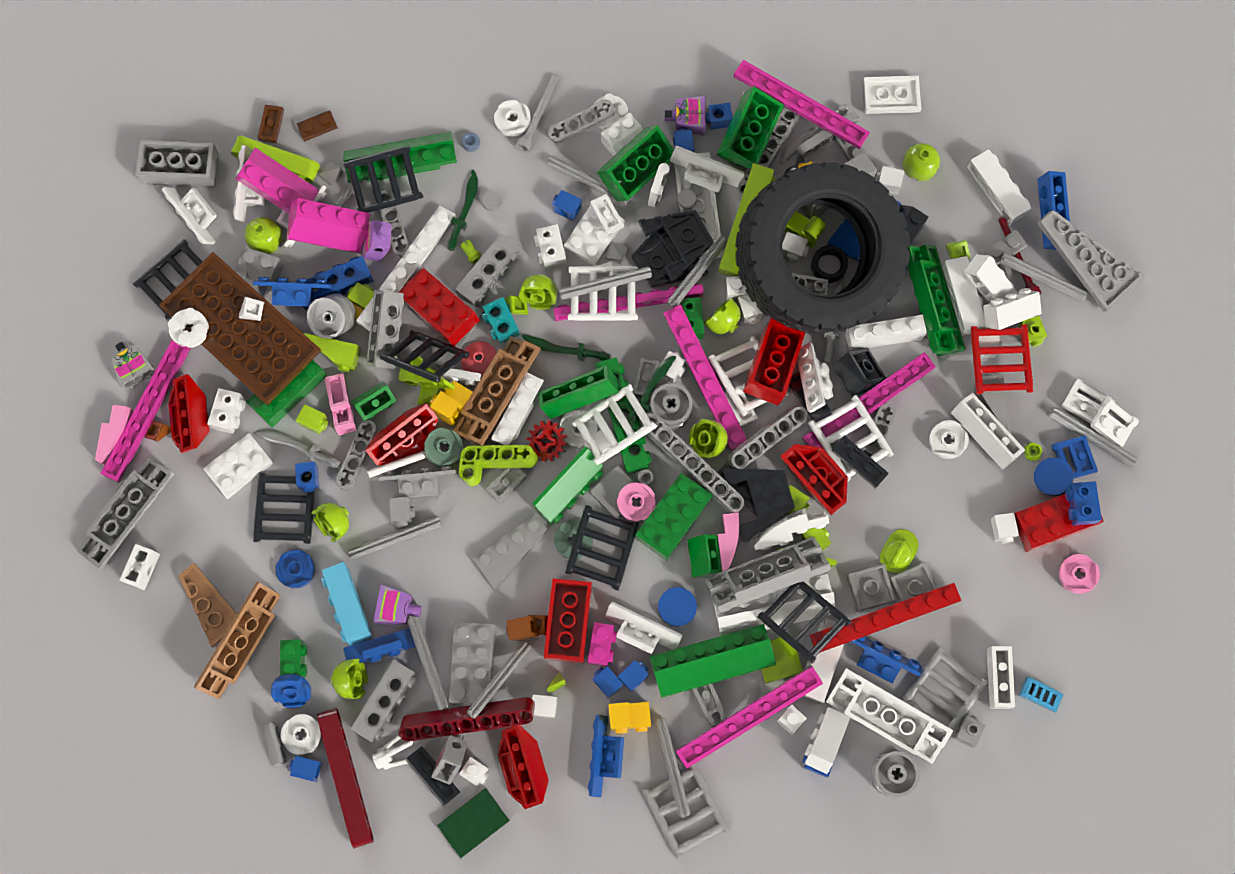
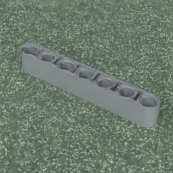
(777, 140)
(695, 473)

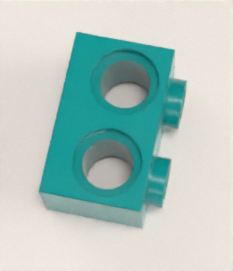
(504, 319)

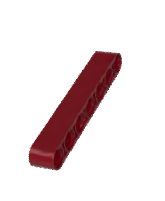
(457, 721)
(345, 778)

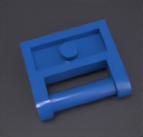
(1080, 455)

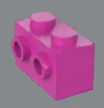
(600, 647)

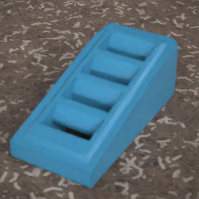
(1026, 687)

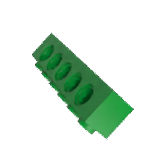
(632, 462)

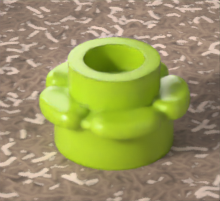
(1037, 451)

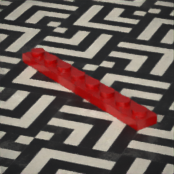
(891, 616)

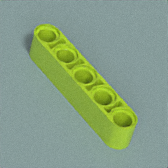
(301, 166)

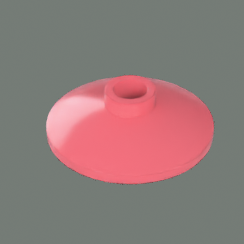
(478, 348)

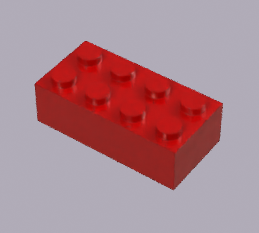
(438, 307)
(774, 362)
(1047, 523)
(568, 620)

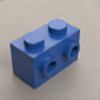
(1083, 503)

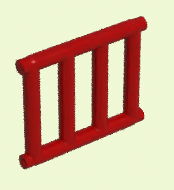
(977, 351)

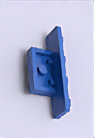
(291, 293)
(380, 647)
(883, 661)
(606, 756)

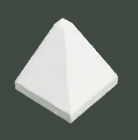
(251, 309)

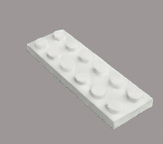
(705, 202)

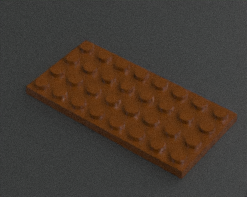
(259, 353)

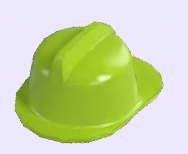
(899, 551)

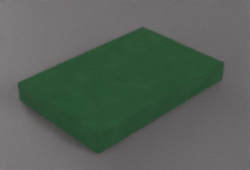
(473, 823)

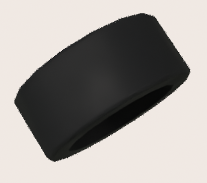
(830, 250)

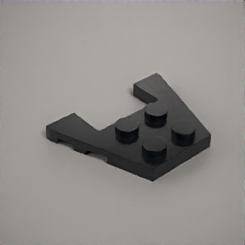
(686, 235)
(656, 255)
(769, 494)

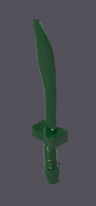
(460, 223)
(580, 352)
(658, 374)

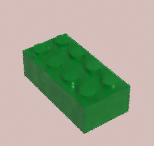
(636, 163)
(673, 517)

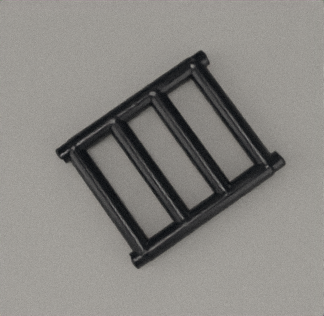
(386, 155)
(155, 270)
(421, 369)
(260, 516)
(577, 549)
(795, 642)

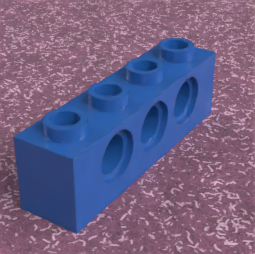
(1053, 196)
(343, 283)

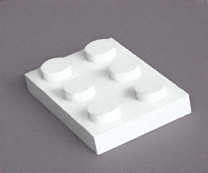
(892, 94)
(589, 238)
(238, 465)

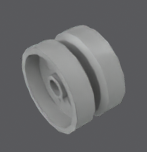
(331, 316)
(675, 396)
(906, 772)

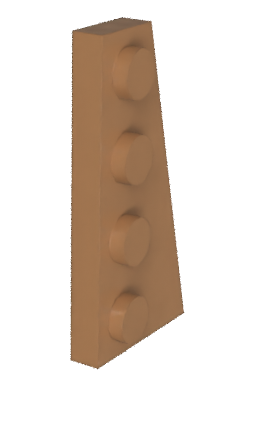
(208, 604)

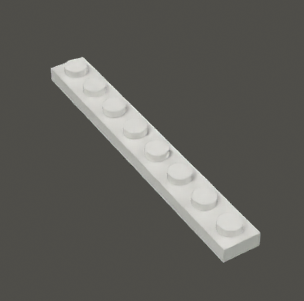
(412, 258)

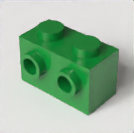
(694, 313)
(373, 401)
(703, 554)
(293, 657)

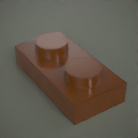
(270, 123)
(317, 125)

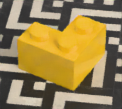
(449, 403)
(629, 716)

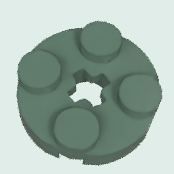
(443, 436)
(561, 537)

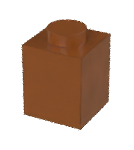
(522, 628)

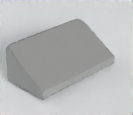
(274, 744)

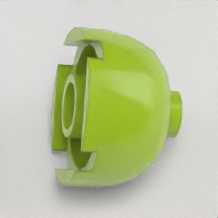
(921, 162)
(263, 235)
(538, 291)
(724, 318)
(708, 438)
(332, 520)
(349, 679)

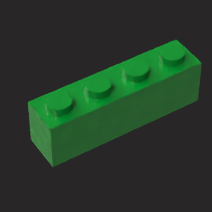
(578, 392)

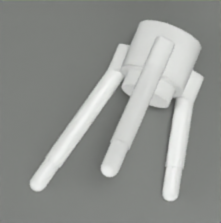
(383, 756)

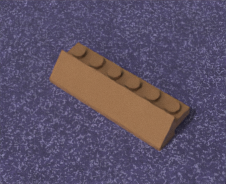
(495, 390)
(239, 641)

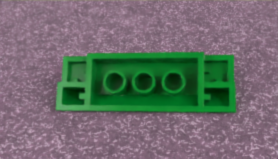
(425, 154)
(934, 300)
(712, 660)

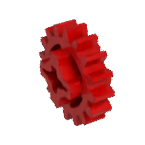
(547, 433)

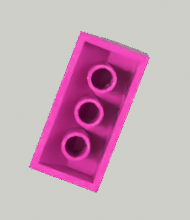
(274, 181)
(327, 225)

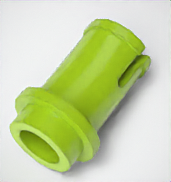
(471, 252)

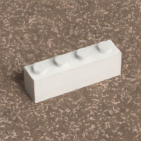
(999, 187)
(963, 295)
(885, 332)
(518, 410)
(987, 431)
(824, 666)

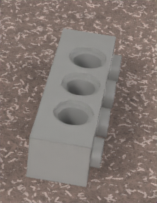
(501, 246)
(379, 320)
(362, 724)

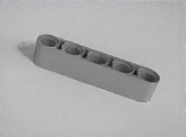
(775, 433)

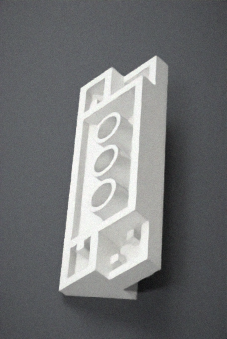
(746, 614)
(889, 716)

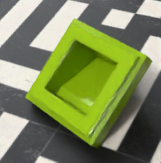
(958, 249)
(516, 306)
(427, 394)
(556, 683)

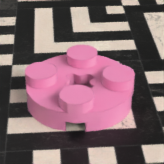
(647, 501)
(1086, 566)

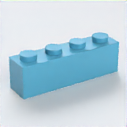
(346, 603)

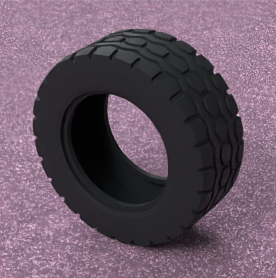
(880, 237)

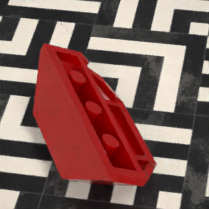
(187, 414)
(403, 435)
(818, 475)
(522, 766)

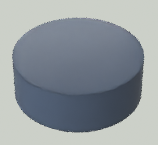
(470, 142)

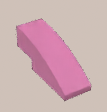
(340, 404)
(111, 432)
(729, 539)

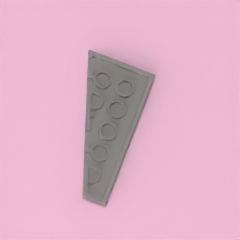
(1092, 263)

